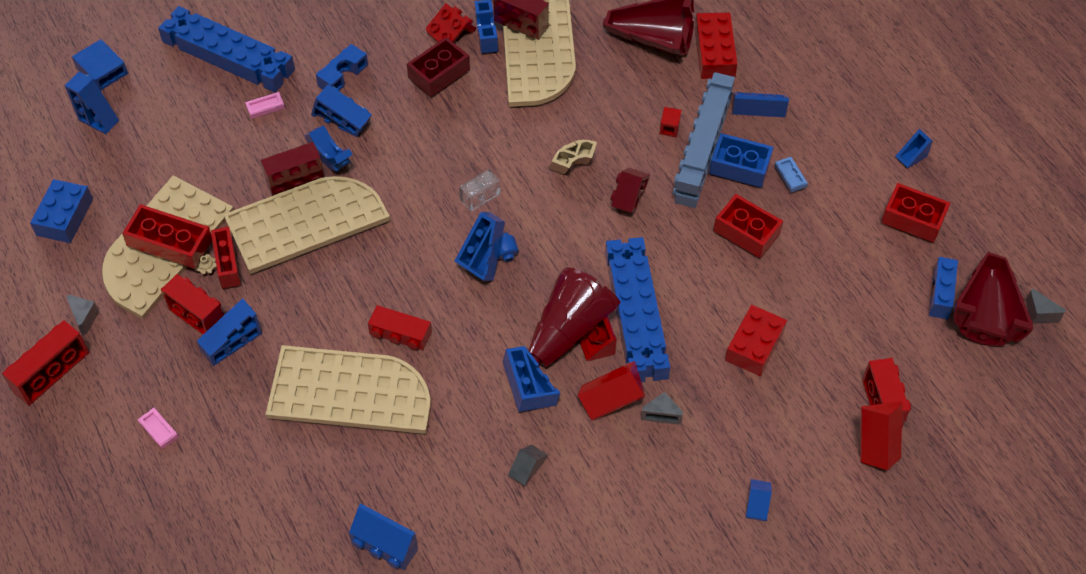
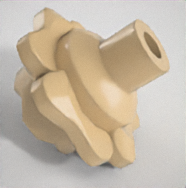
(206, 264)

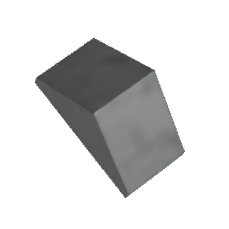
(1043, 309)
(83, 311)
(662, 410)
(526, 464)

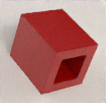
(670, 122)

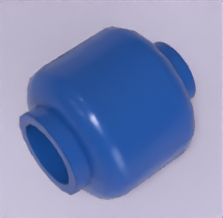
(508, 248)

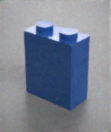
(100, 63)

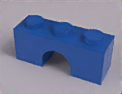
(485, 26)
(349, 60)
(944, 288)

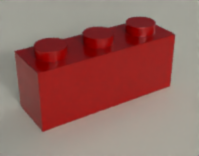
(225, 257)
(399, 327)

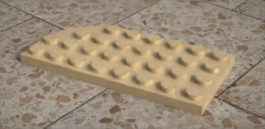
(541, 67)
(303, 220)
(136, 276)
(348, 390)

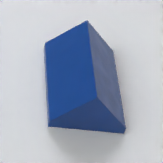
(759, 104)

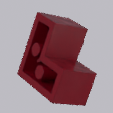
(629, 189)

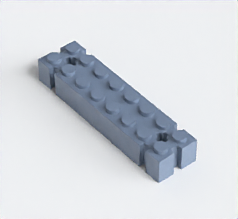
(703, 140)

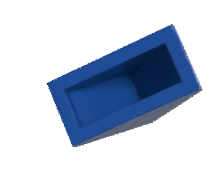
(915, 149)
(758, 500)

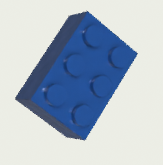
(741, 160)
(61, 211)

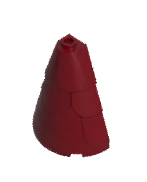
(655, 24)
(992, 305)
(570, 313)

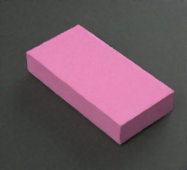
(265, 105)
(158, 428)

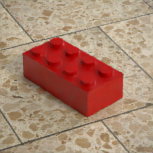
(715, 44)
(167, 236)
(45, 362)

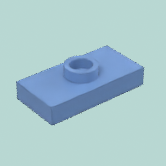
(791, 174)

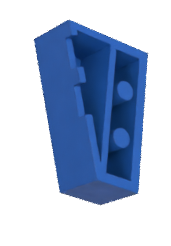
(90, 103)
(341, 110)
(482, 246)
(230, 333)
(527, 381)

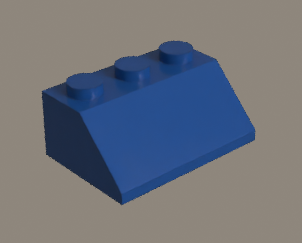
(383, 537)

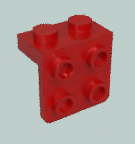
(449, 24)

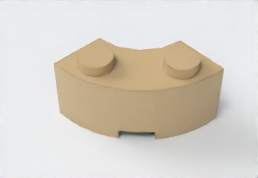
(572, 154)

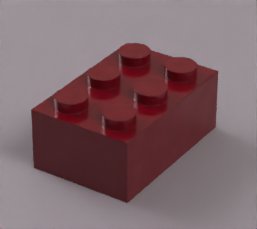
(525, 16)
(438, 66)
(292, 168)

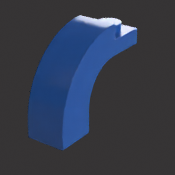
(329, 152)

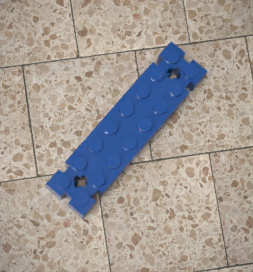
(227, 49)
(638, 310)

